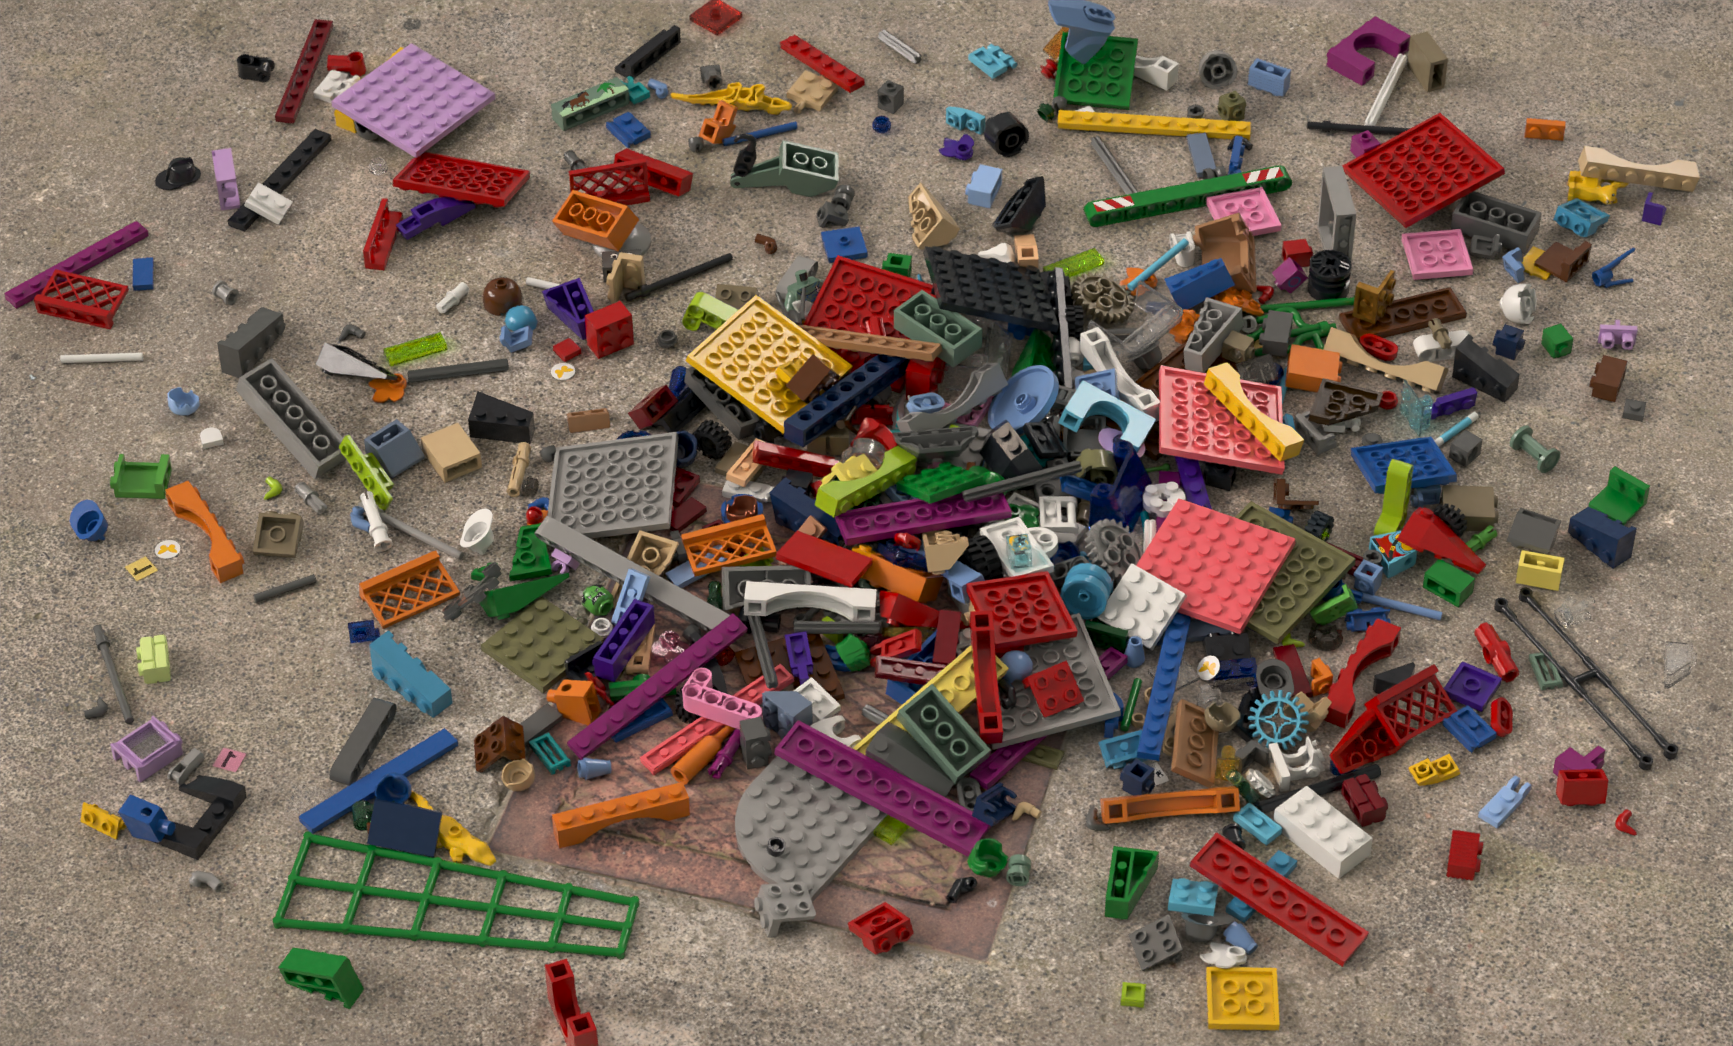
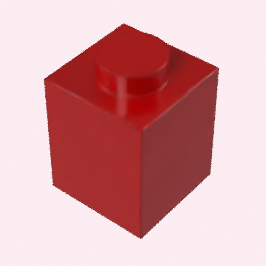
(1298, 251)

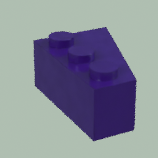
(570, 305)

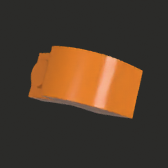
(721, 125)

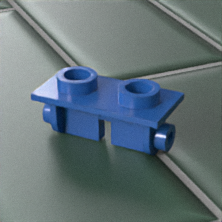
(1358, 619)

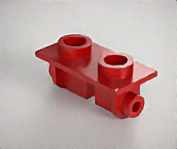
(880, 412)

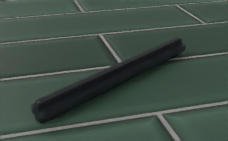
(1319, 788)

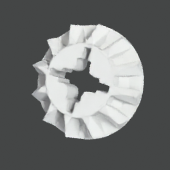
(1260, 783)

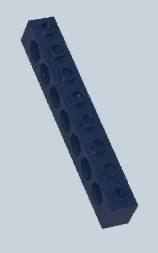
(839, 400)

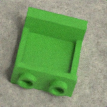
(141, 478)

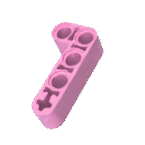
(715, 705)

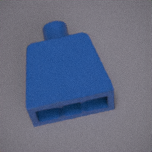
(145, 819)

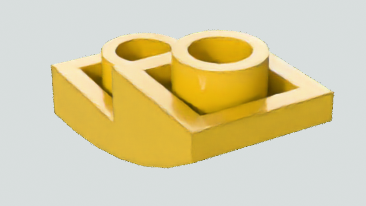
(1434, 772)

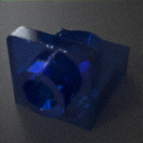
(363, 631)

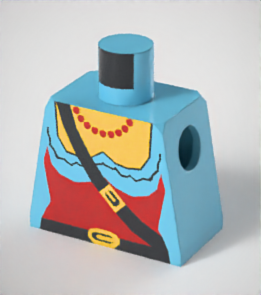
(1395, 554)

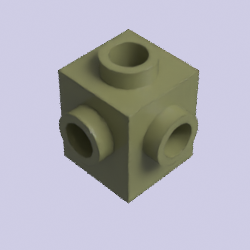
(1231, 106)

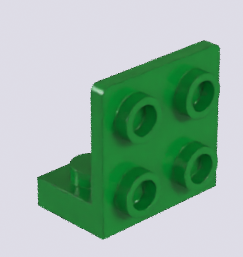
(1621, 496)

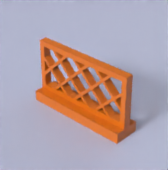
(728, 535)
(397, 577)

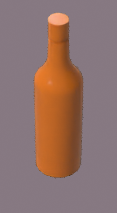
(699, 756)

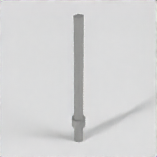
(418, 534)

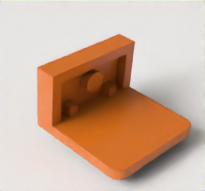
(1240, 299)

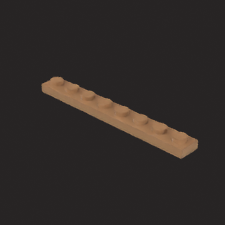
(875, 343)

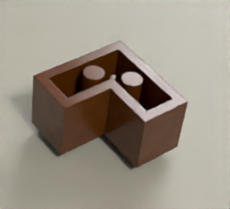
(812, 378)

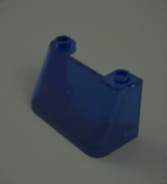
(1125, 497)

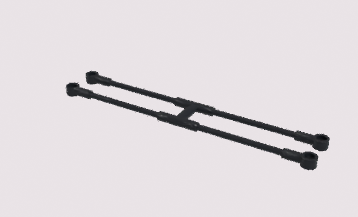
(1525, 595)

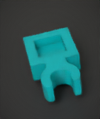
(637, 91)

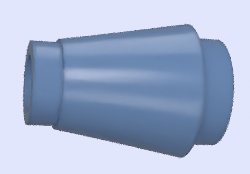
(1135, 652)
(592, 768)
(1238, 936)

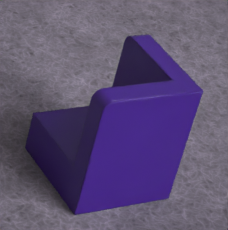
(1653, 212)

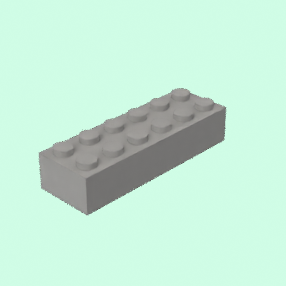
(292, 417)

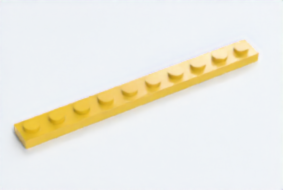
(1152, 124)

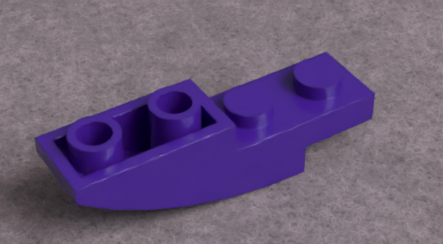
(431, 212)

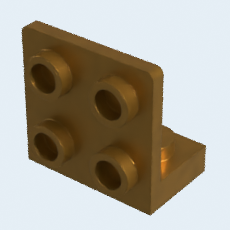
(1371, 301)

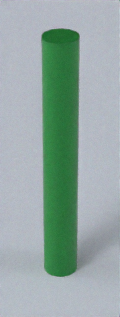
(1131, 703)

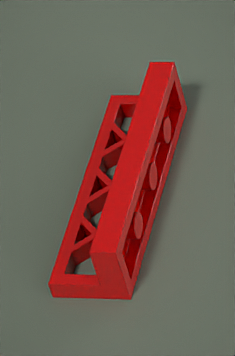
(381, 237)
(791, 458)

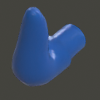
(540, 503)

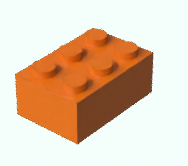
(906, 581)

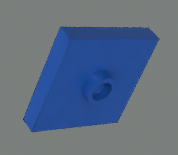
(845, 243)

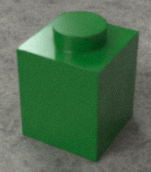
(1557, 341)

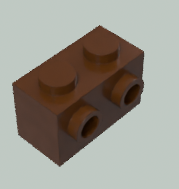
(1608, 378)

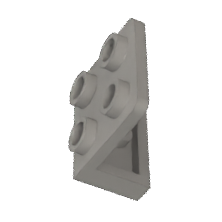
(781, 904)

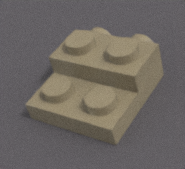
(278, 534)

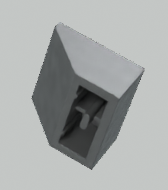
(1533, 531)

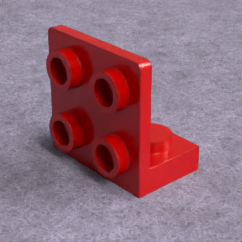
(1054, 689)

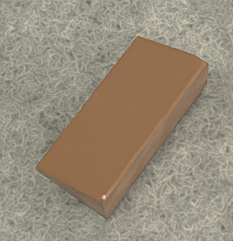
(588, 420)

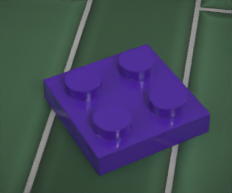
(1472, 686)

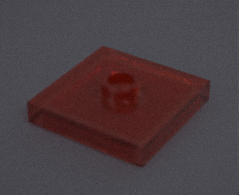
(715, 16)

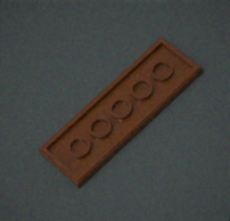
(1408, 314)

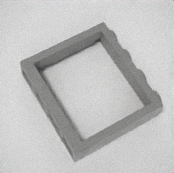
(1336, 206)

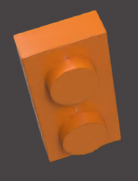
(1545, 129)

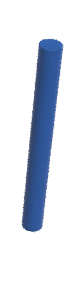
(762, 133)

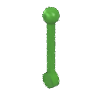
(1166, 467)

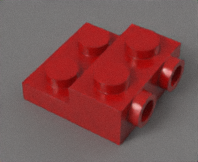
(881, 928)

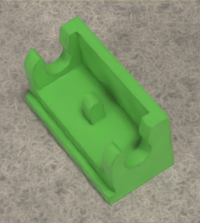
(1334, 607)

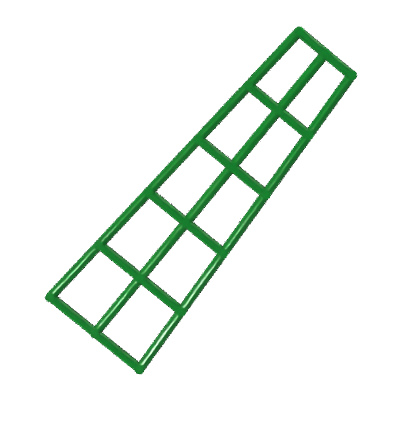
(427, 898)

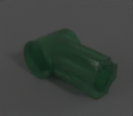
(362, 814)

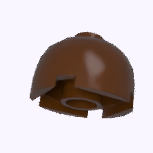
(501, 295)

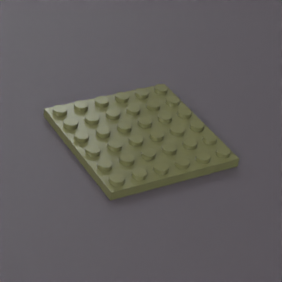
(1302, 580)

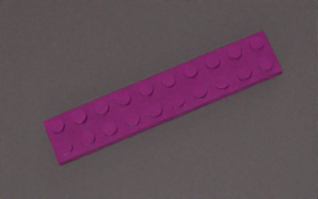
(882, 787)

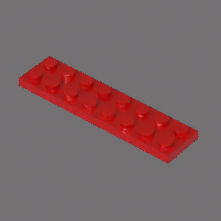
(1279, 899)

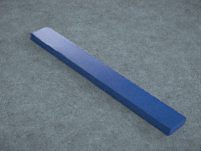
(364, 788)

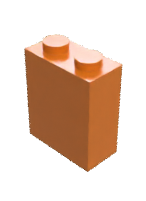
(1309, 366)

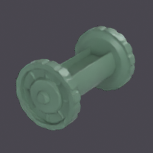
(1546, 458)

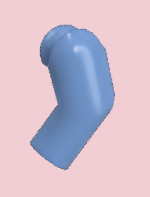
(661, 88)
(357, 519)

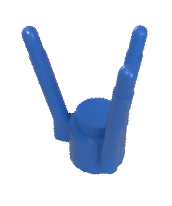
(1604, 275)

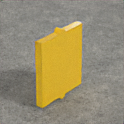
(1528, 263)

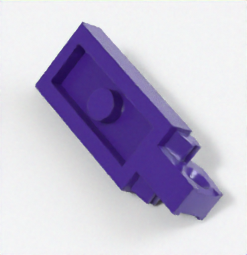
(1454, 402)
(799, 655)

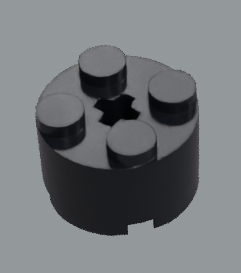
(1006, 134)

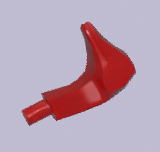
(877, 431)

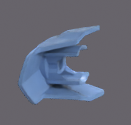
(1087, 24)

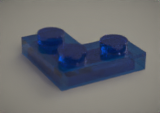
(901, 557)

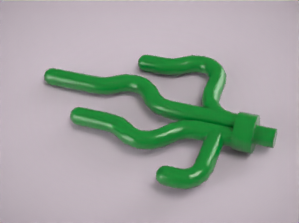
(1304, 331)

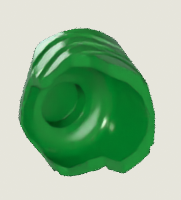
(854, 653)
(987, 858)

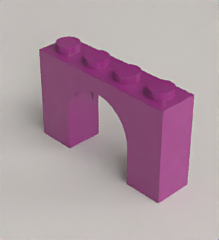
(1373, 34)

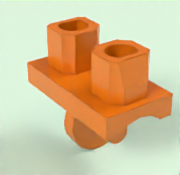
(1185, 327)

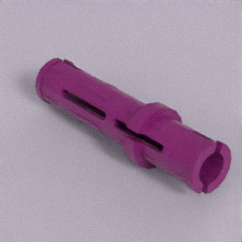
(725, 756)

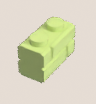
(154, 658)

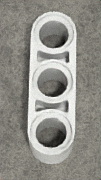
(1430, 350)

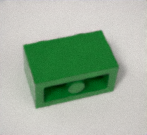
(1448, 583)

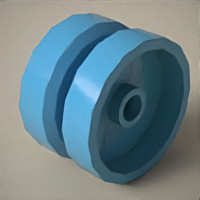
(1086, 590)

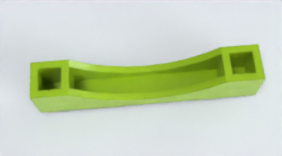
(841, 496)

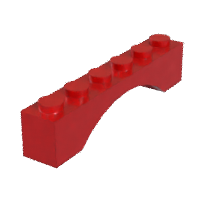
(1378, 644)
(985, 677)

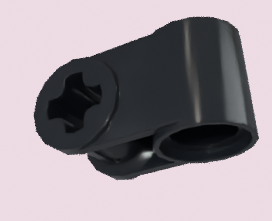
(253, 69)

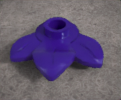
(960, 149)

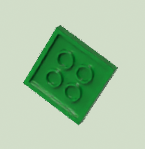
(939, 482)

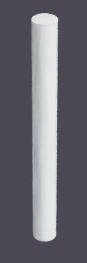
(101, 357)

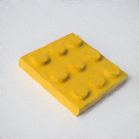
(1242, 998)

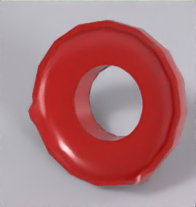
(907, 541)

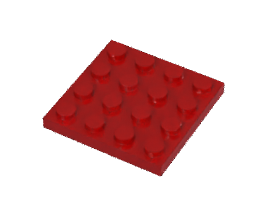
(1024, 609)

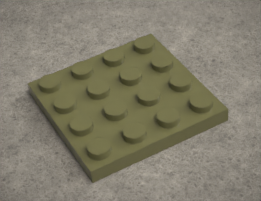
(539, 643)

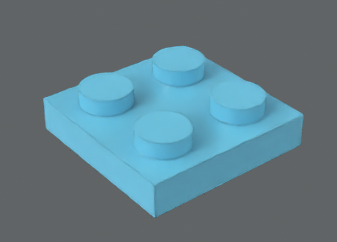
(1193, 897)

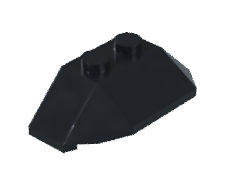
(1023, 208)
(1008, 453)

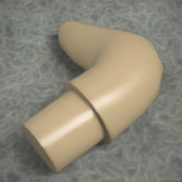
(1025, 807)

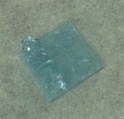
(1416, 409)

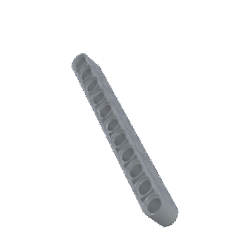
(616, 568)

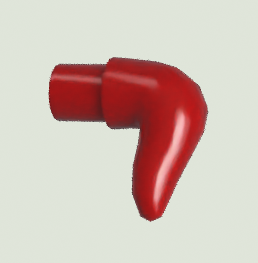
(1268, 292)
(1621, 823)

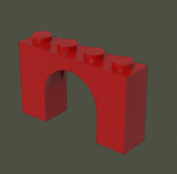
(575, 1027)

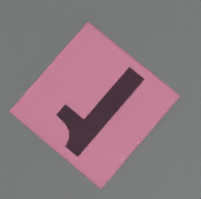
(229, 759)

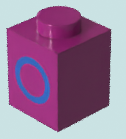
(1289, 275)

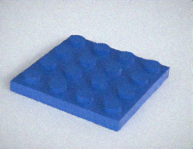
(1423, 453)

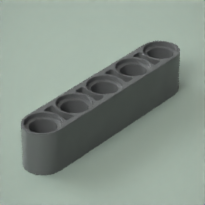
(363, 741)

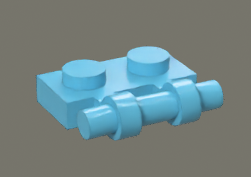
(992, 60)

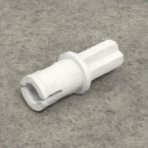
(453, 297)

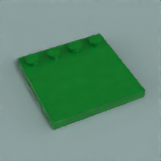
(1101, 81)

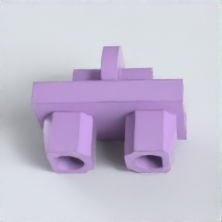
(1617, 334)

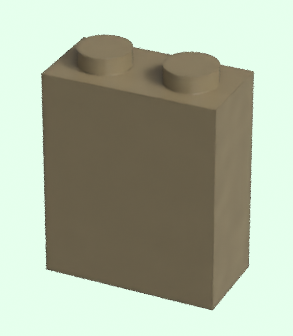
(1427, 61)
(1475, 503)

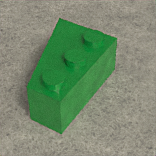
(1128, 879)
(322, 973)

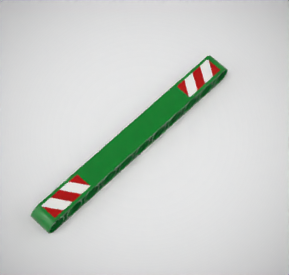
(1182, 196)

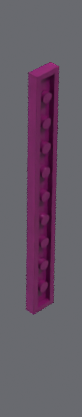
(657, 687)
(1007, 757)

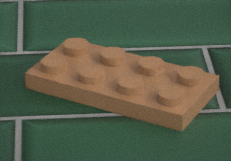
(1194, 745)

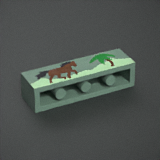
(590, 104)

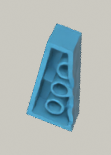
(408, 675)

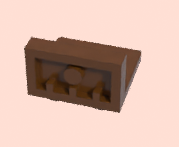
(1563, 261)
(1281, 490)

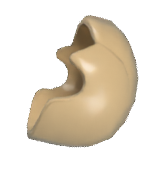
(518, 775)

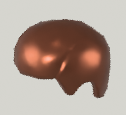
(742, 508)

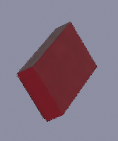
(686, 514)

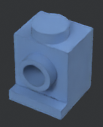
(1367, 583)

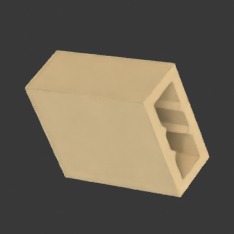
(451, 452)

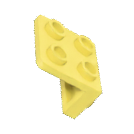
(852, 469)

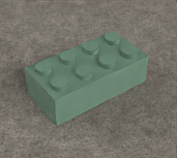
(924, 321)
(943, 733)

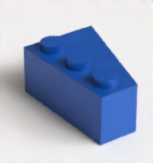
(1198, 283)

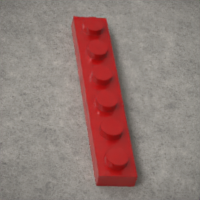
(822, 63)

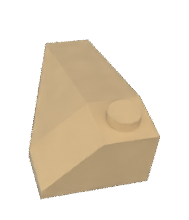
(942, 549)

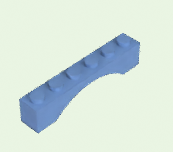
(957, 576)

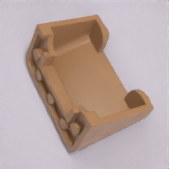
(1234, 243)

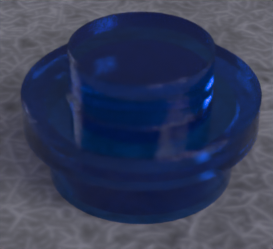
(881, 124)

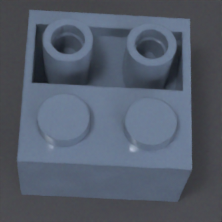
(394, 448)
(784, 709)

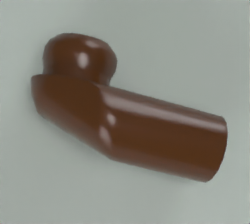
(768, 242)

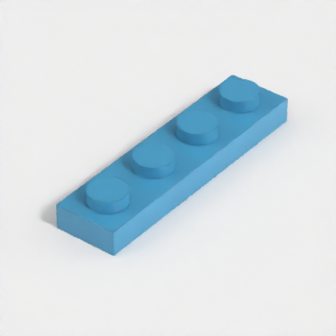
(1280, 863)

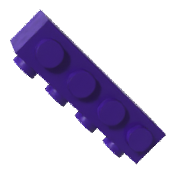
(624, 640)

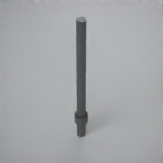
(103, 644)

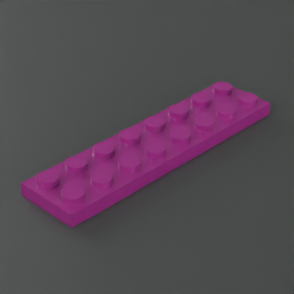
(918, 517)

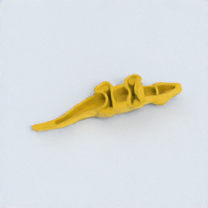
(741, 97)
(457, 838)

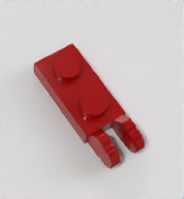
(898, 646)

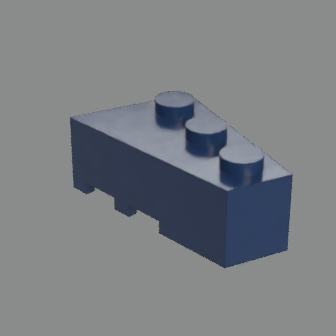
(1603, 536)

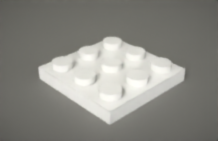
(1142, 606)

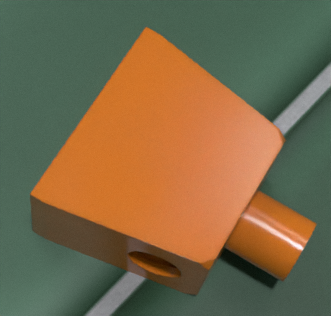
(576, 701)

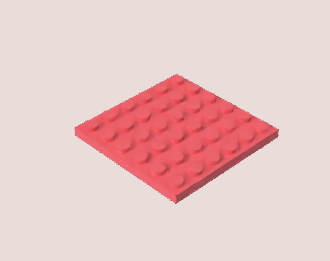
(1203, 429)
(1216, 562)

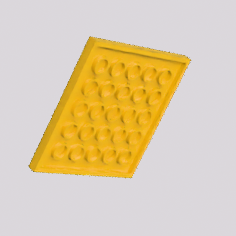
(748, 351)

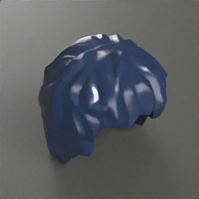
(686, 449)

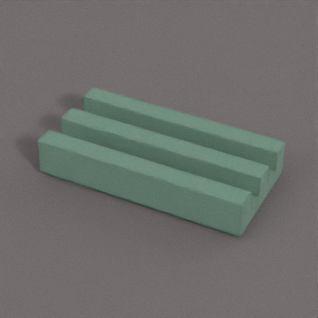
(1549, 683)

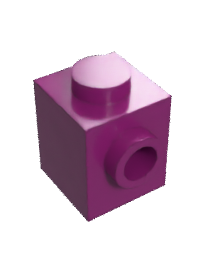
(1363, 143)

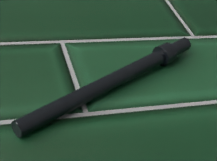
(1327, 126)
(645, 290)

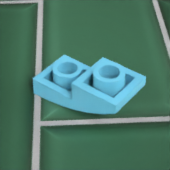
(961, 118)

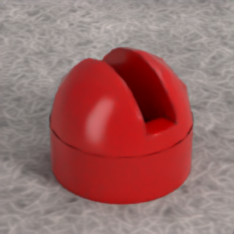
(534, 515)

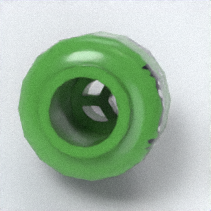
(597, 600)

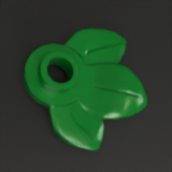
(1027, 514)

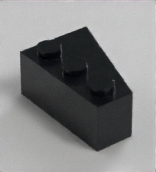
(1483, 371)
(500, 420)

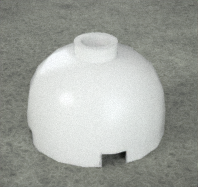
(1519, 303)

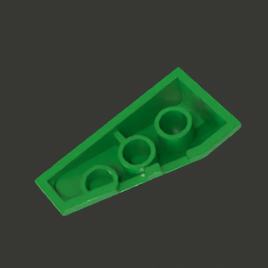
(509, 599)

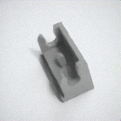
(1313, 434)

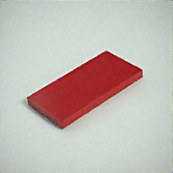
(824, 559)

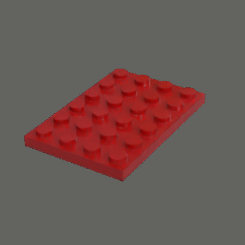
(461, 179)

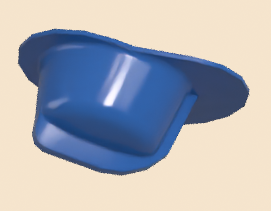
(88, 521)

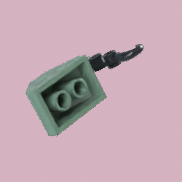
(798, 166)

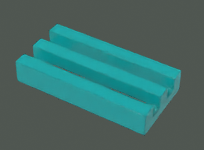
(540, 754)

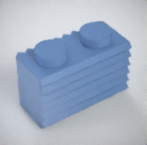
(1269, 77)

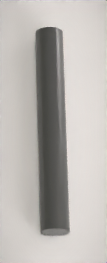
(284, 588)

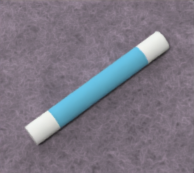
(1456, 429)

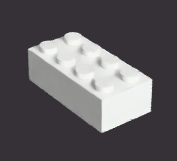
(1323, 832)

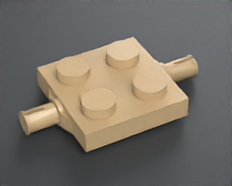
(811, 91)

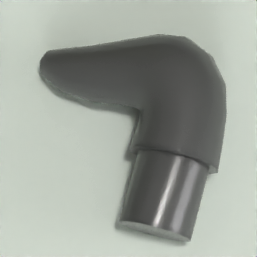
(351, 329)
(97, 711)
(1092, 823)

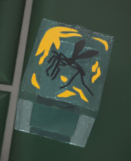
(1019, 551)

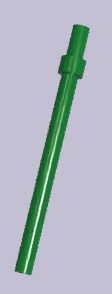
(1311, 304)

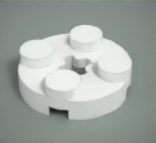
(1155, 493)

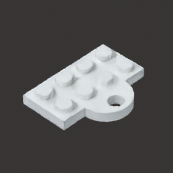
(1037, 535)

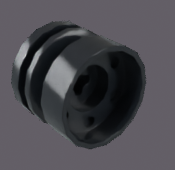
(1329, 275)

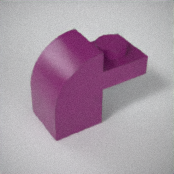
(1573, 760)

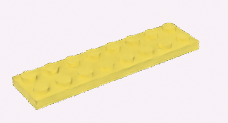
(953, 682)

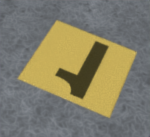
(141, 568)

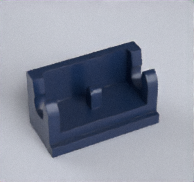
(993, 806)

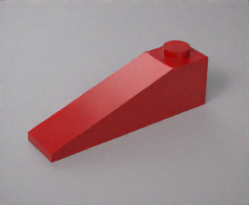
(1430, 533)
(906, 611)
(1364, 742)

